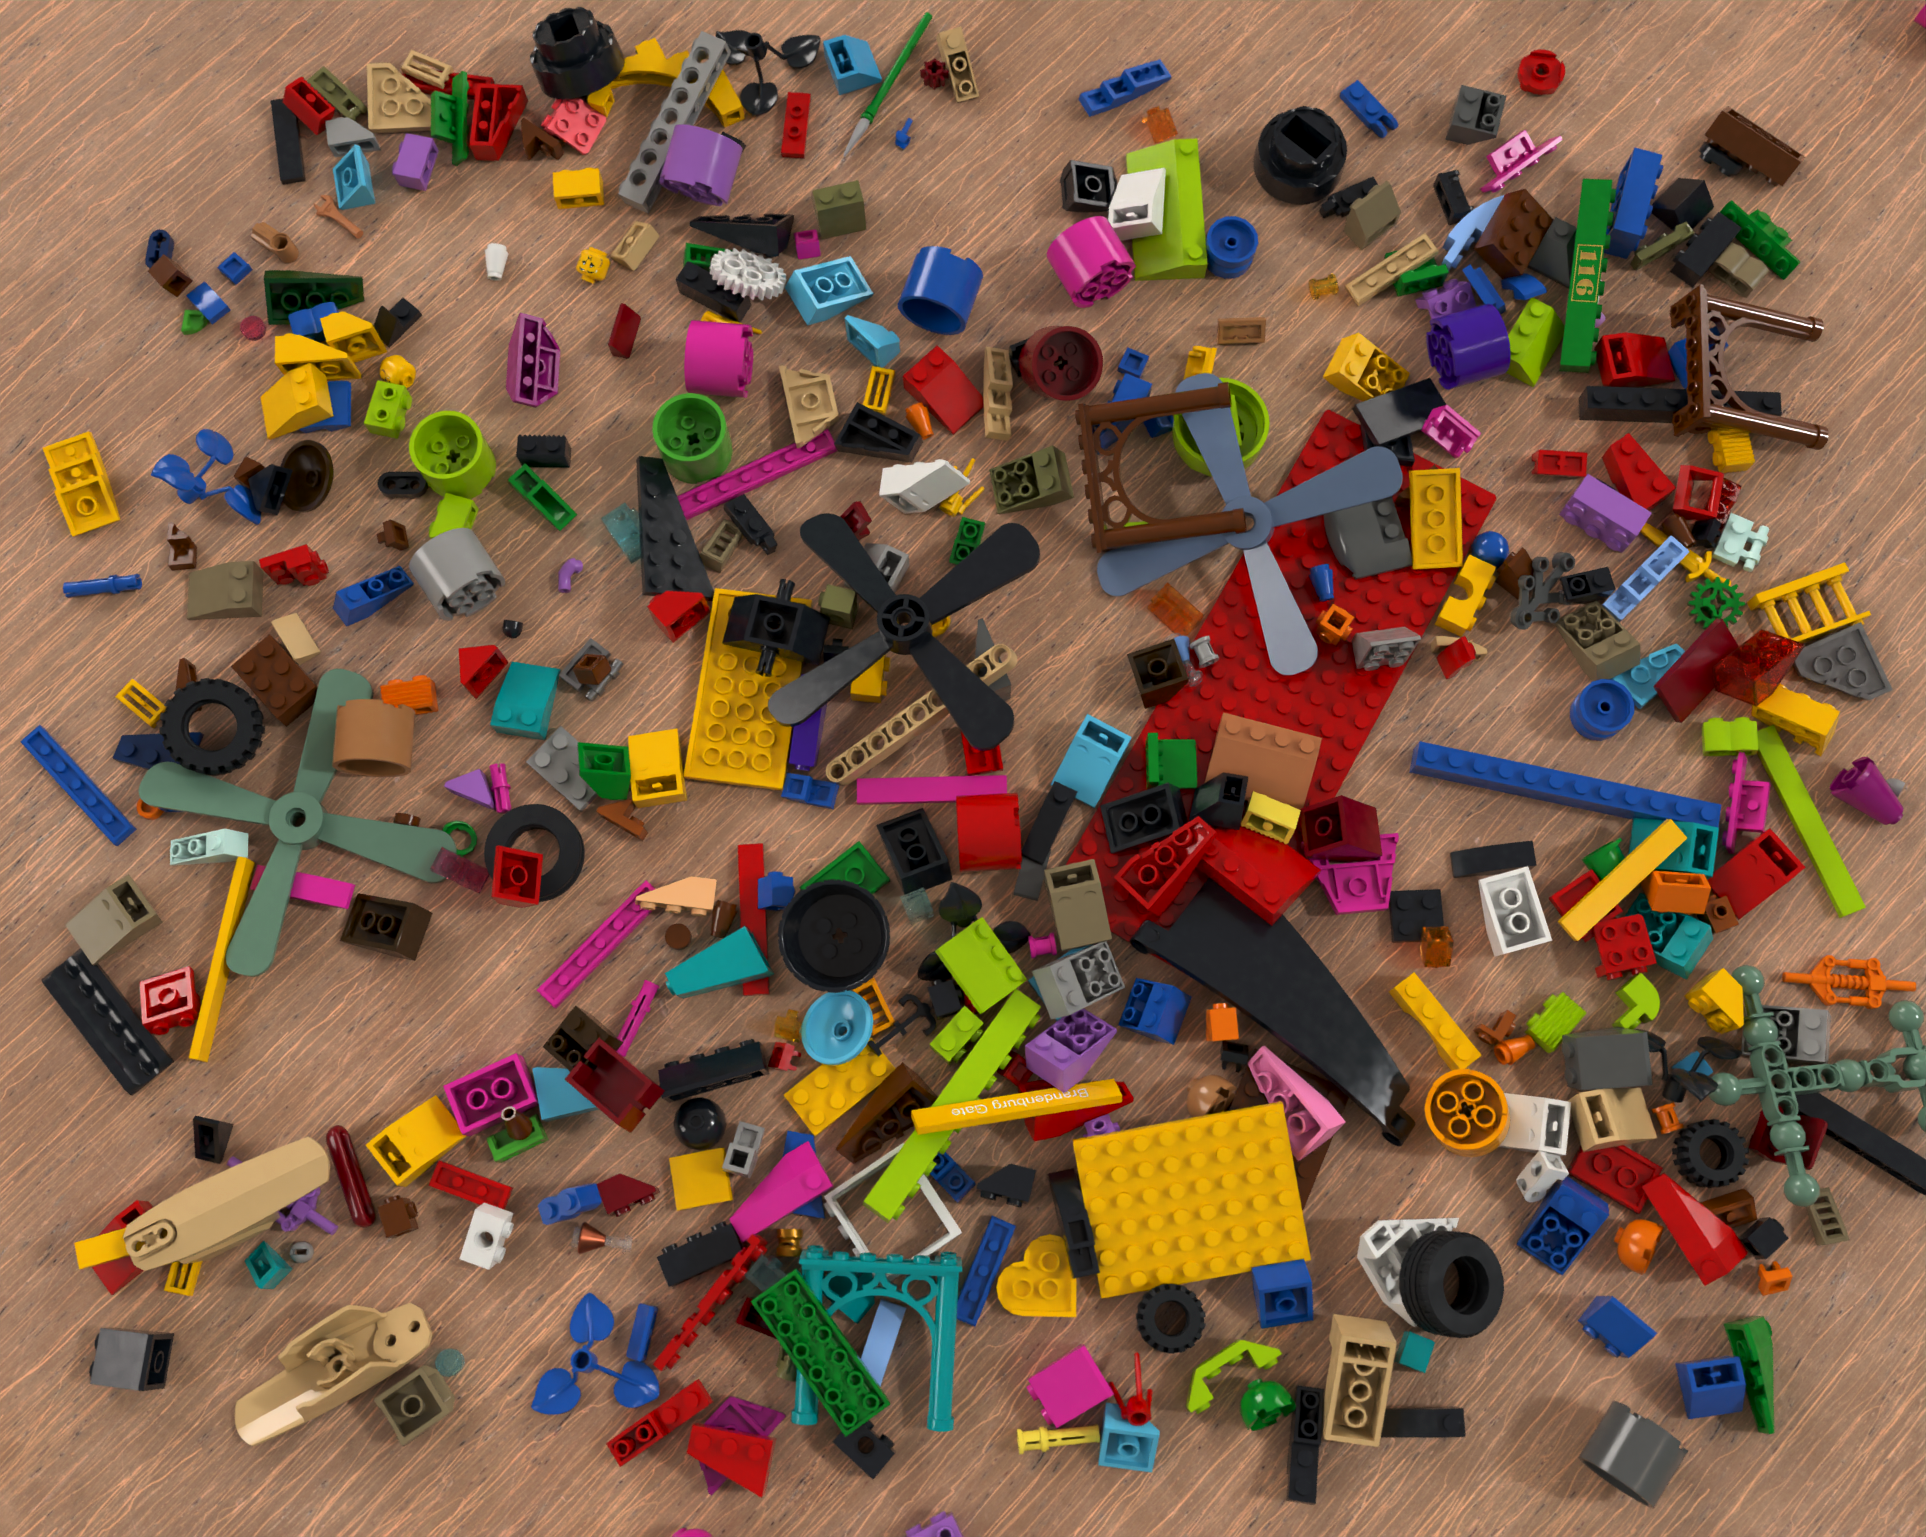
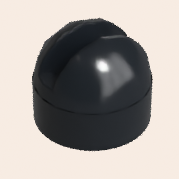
(512, 628)

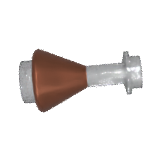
(589, 1238)

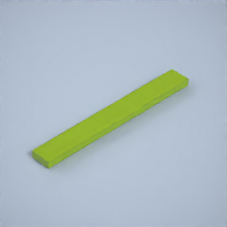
(1808, 823)

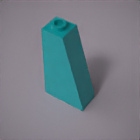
(722, 965)

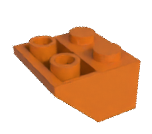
(1676, 892)

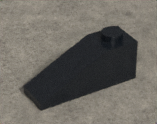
(1049, 822)
(1423, 1422)

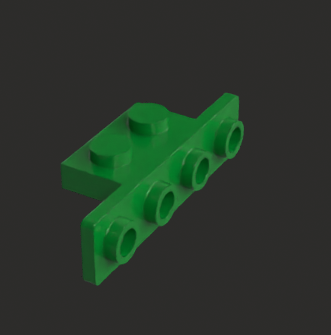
(450, 117)
(1763, 239)

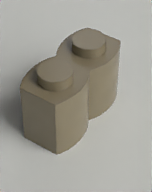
(1738, 270)

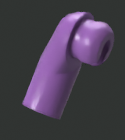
(566, 572)

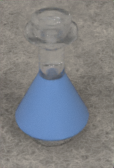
(1183, 643)

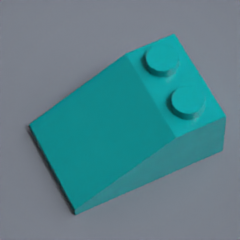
(526, 701)

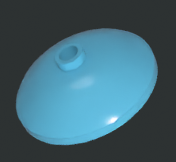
(829, 1019)

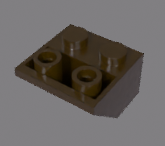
(576, 1037)

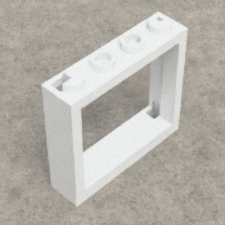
(848, 1230)

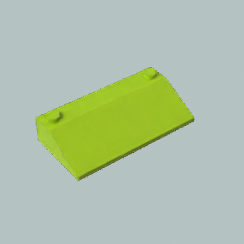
(1182, 245)

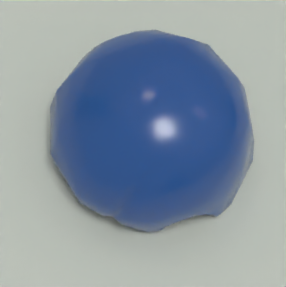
(1490, 548)

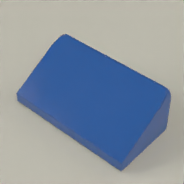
(642, 1332)

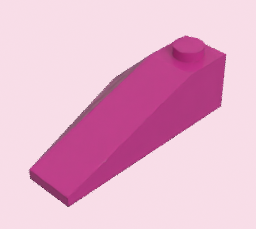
(788, 1187)

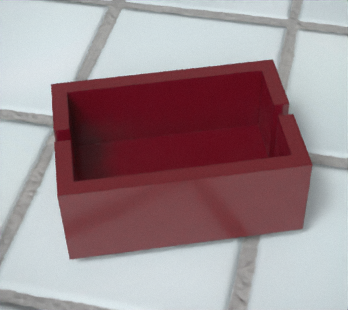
(615, 1085)

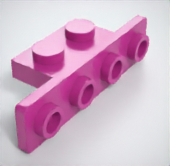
(1514, 156)
(1748, 804)

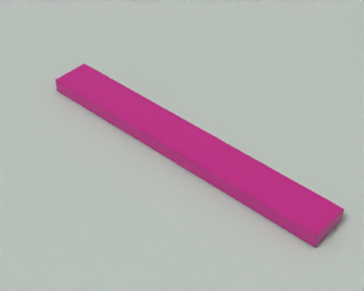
(755, 475)

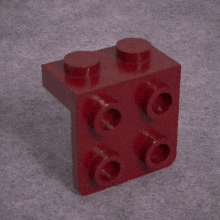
(1813, 1127)

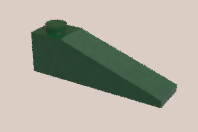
(300, 290)

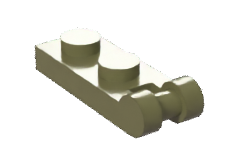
(336, 94)

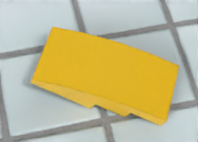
(81, 484)

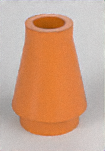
(919, 420)
(1513, 1049)

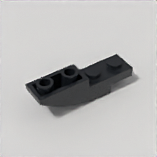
(1074, 1223)
(1304, 1445)

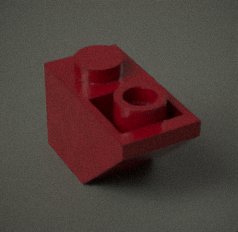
(622, 1192)

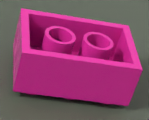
(486, 1092)

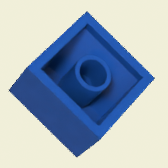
(1283, 1293)
(1615, 1326)

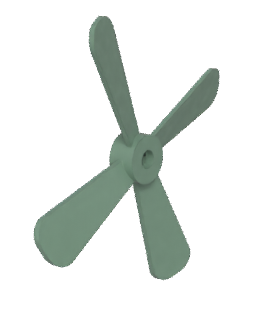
(390, 844)

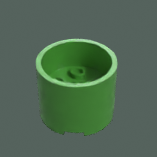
(690, 421)

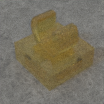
(789, 1027)

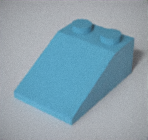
(827, 289)

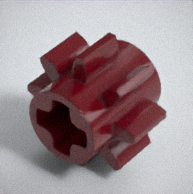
(934, 74)

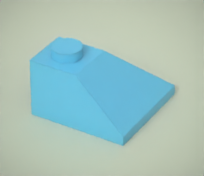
(872, 340)
(1126, 1444)

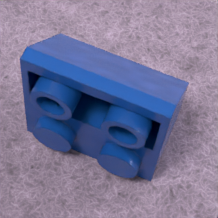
(1155, 1010)
(1712, 1386)

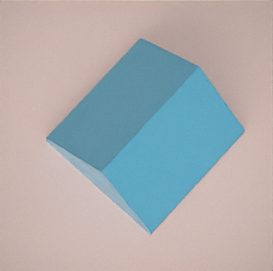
(353, 180)

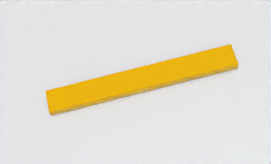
(219, 969)

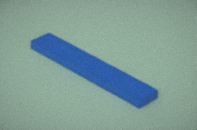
(78, 785)

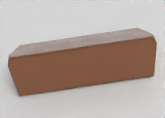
(1733, 1208)

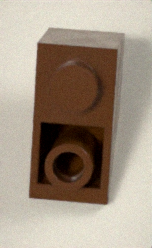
(1511, 570)

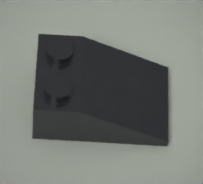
(1143, 818)
(914, 851)

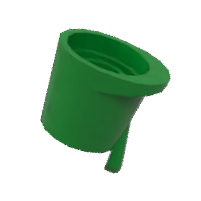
(1604, 858)

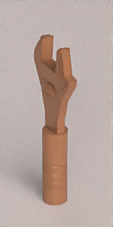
(329, 210)

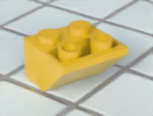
(1718, 1000)

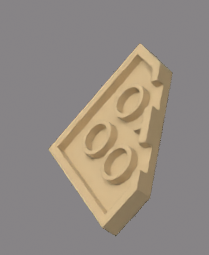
(395, 102)

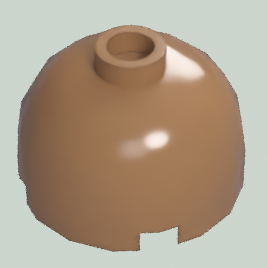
(1209, 1095)

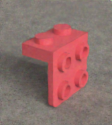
(574, 123)

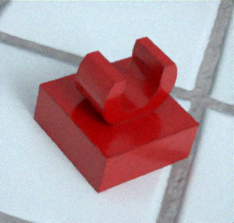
(782, 1056)

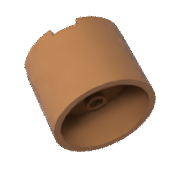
(373, 738)

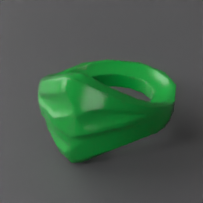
(461, 825)

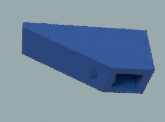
(370, 595)

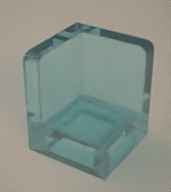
(917, 906)

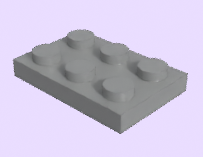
(559, 767)

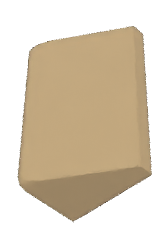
(635, 245)
(296, 638)

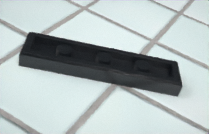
(287, 143)

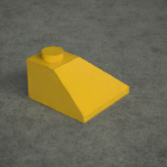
(352, 336)

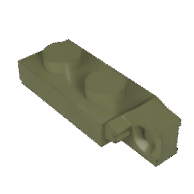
(1661, 246)

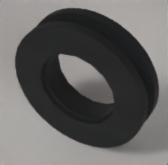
(546, 818)

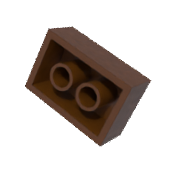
(1513, 234)
(277, 680)

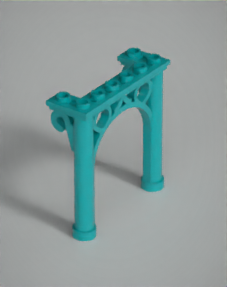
(943, 1330)

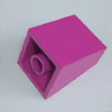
(1069, 1386)

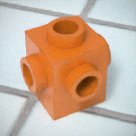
(1334, 625)

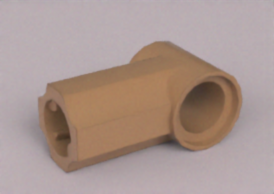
(275, 242)

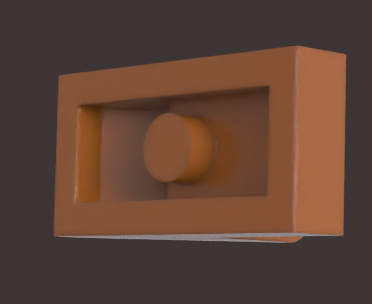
(619, 814)

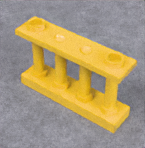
(1810, 585)

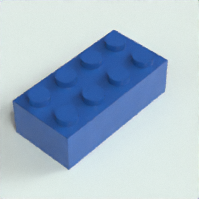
(1632, 202)

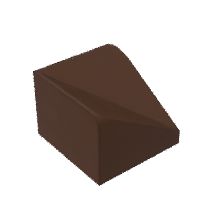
(246, 470)
(592, 669)

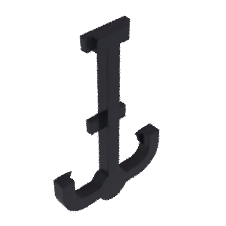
(923, 1010)

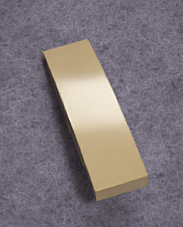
(996, 393)

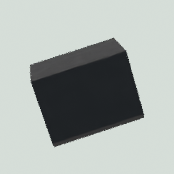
(1683, 202)

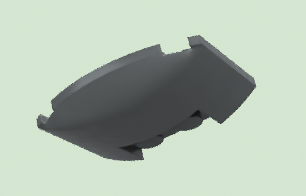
(1368, 538)

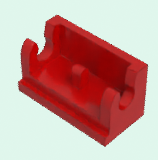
(1560, 463)

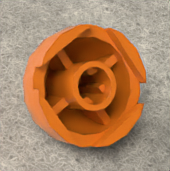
(1638, 1244)

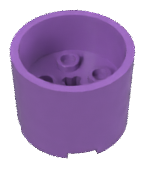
(701, 164)

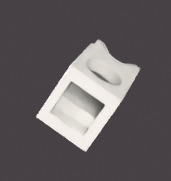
(1540, 1175)

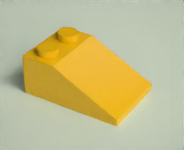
(296, 350)
(296, 401)

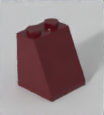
(1340, 830)

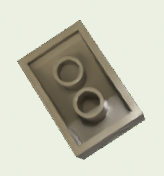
(226, 591)

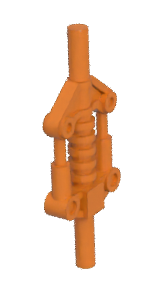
(1873, 982)

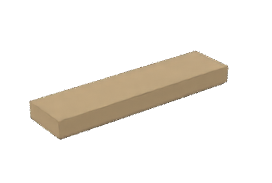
(1391, 268)

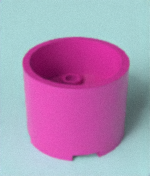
(1090, 261)
(718, 358)

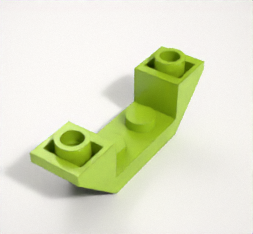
(1199, 1394)

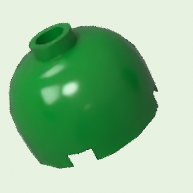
(1264, 1404)

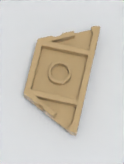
(809, 403)

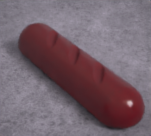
(350, 1176)

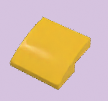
(700, 1179)

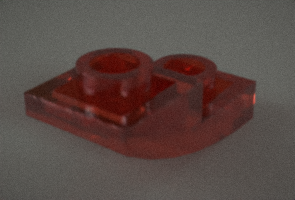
(1728, 498)

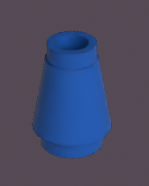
(1322, 581)

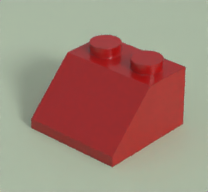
(677, 612)
(516, 877)

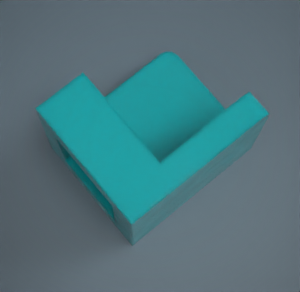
(1414, 1351)

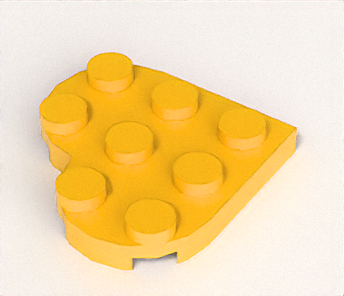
(1040, 1282)

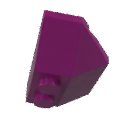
(532, 362)

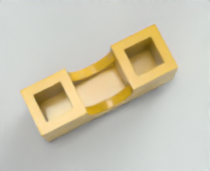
(1475, 578)

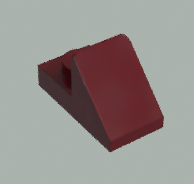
(857, 519)

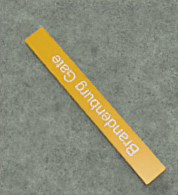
(1015, 1106)

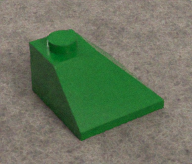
(605, 769)

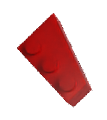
(1636, 473)
(735, 1454)

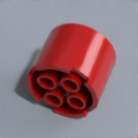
(988, 832)

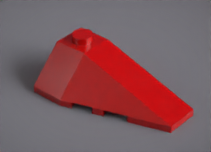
(1164, 869)
(1057, 1124)
(1701, 1235)

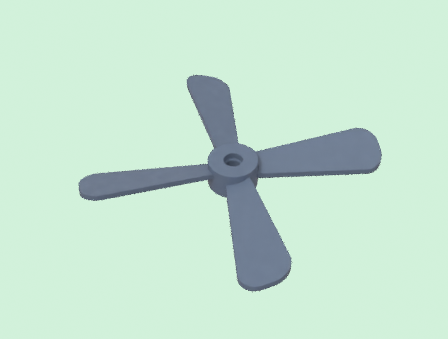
(1352, 483)

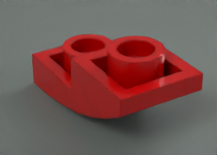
(1456, 656)

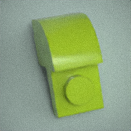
(1641, 999)

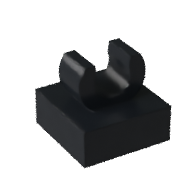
(1705, 532)
(833, 650)
(1233, 1053)

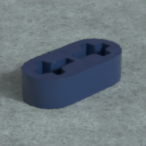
(155, 251)

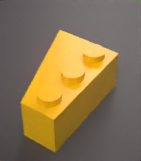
(1800, 716)

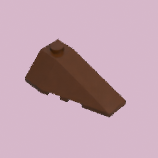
(886, 1113)

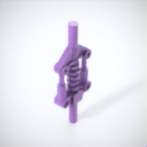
(301, 1210)

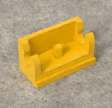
(1200, 361)

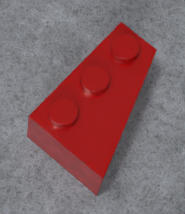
(495, 118)

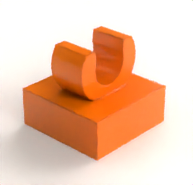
(1775, 1280)

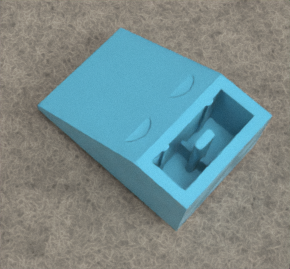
(1092, 759)

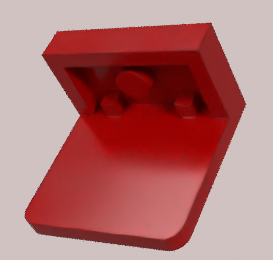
(1623, 947)

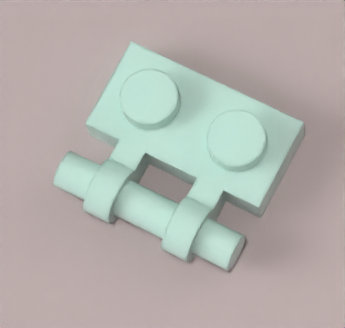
(1733, 539)

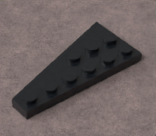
(666, 543)

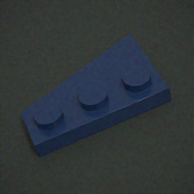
(147, 749)

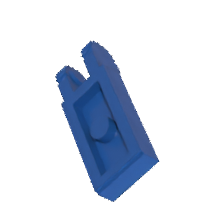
(1368, 109)

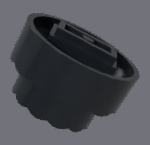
(574, 54)
(1300, 156)

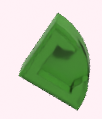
(193, 322)

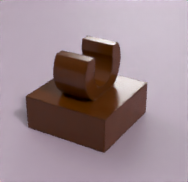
(393, 535)

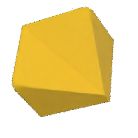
(602, 100)

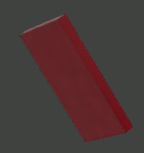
(1692, 674)

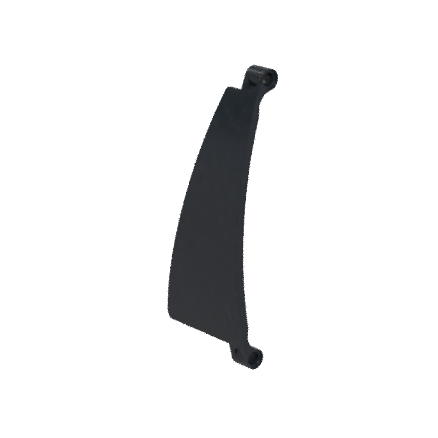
(1286, 991)

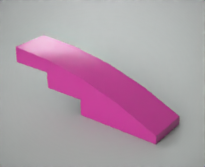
(315, 889)

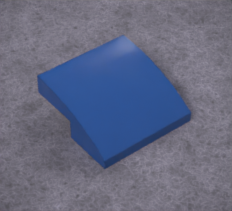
(1484, 288)
(341, 406)

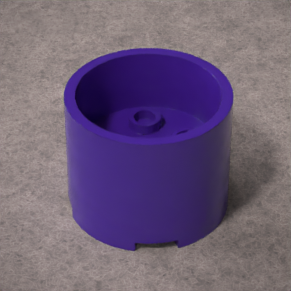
(1468, 346)

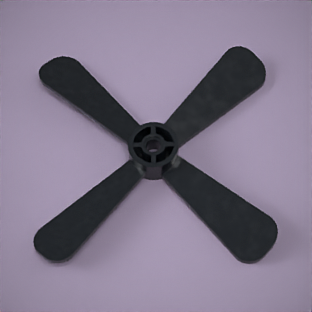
(972, 704)

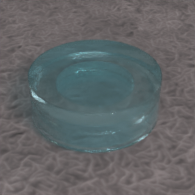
(449, 1362)

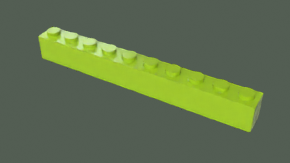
(966, 1085)

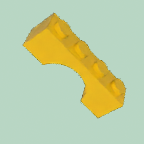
(1449, 1039)

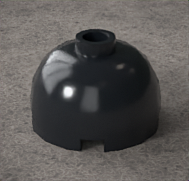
(699, 1123)

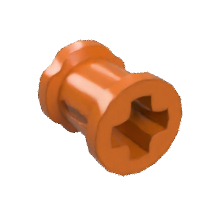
(1667, 1118)

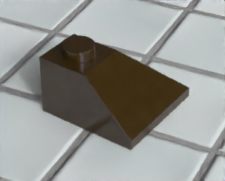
(1158, 672)

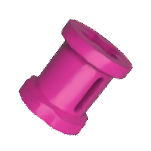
(1042, 945)

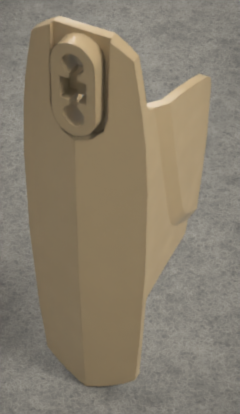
(227, 1206)
(331, 1366)

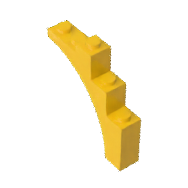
(652, 67)

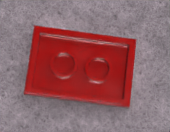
(1615, 1174)

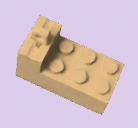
(1357, 1380)

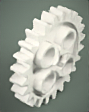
(747, 274)

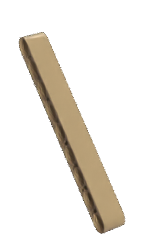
(908, 717)

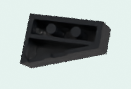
(877, 436)

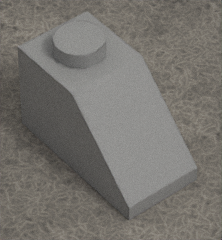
(345, 133)

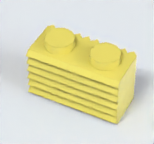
(1270, 817)

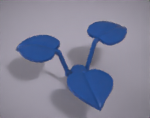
(177, 474)
(556, 1388)

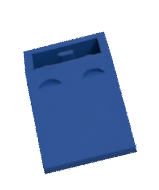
(1127, 389)
(1563, 1224)

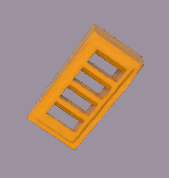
(885, 1010)

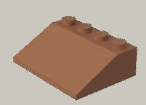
(1272, 757)

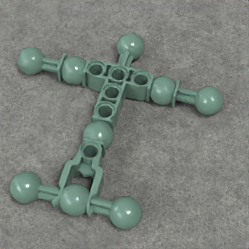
(1844, 1075)

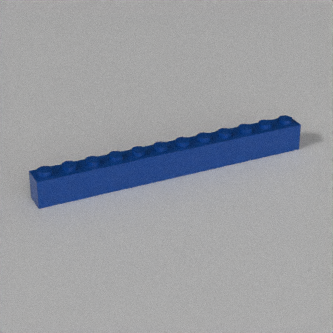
(1558, 786)

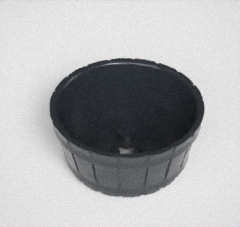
(808, 939)

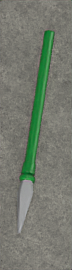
(872, 109)

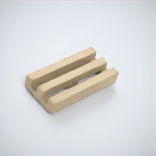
(447, 69)

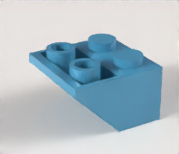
(851, 63)

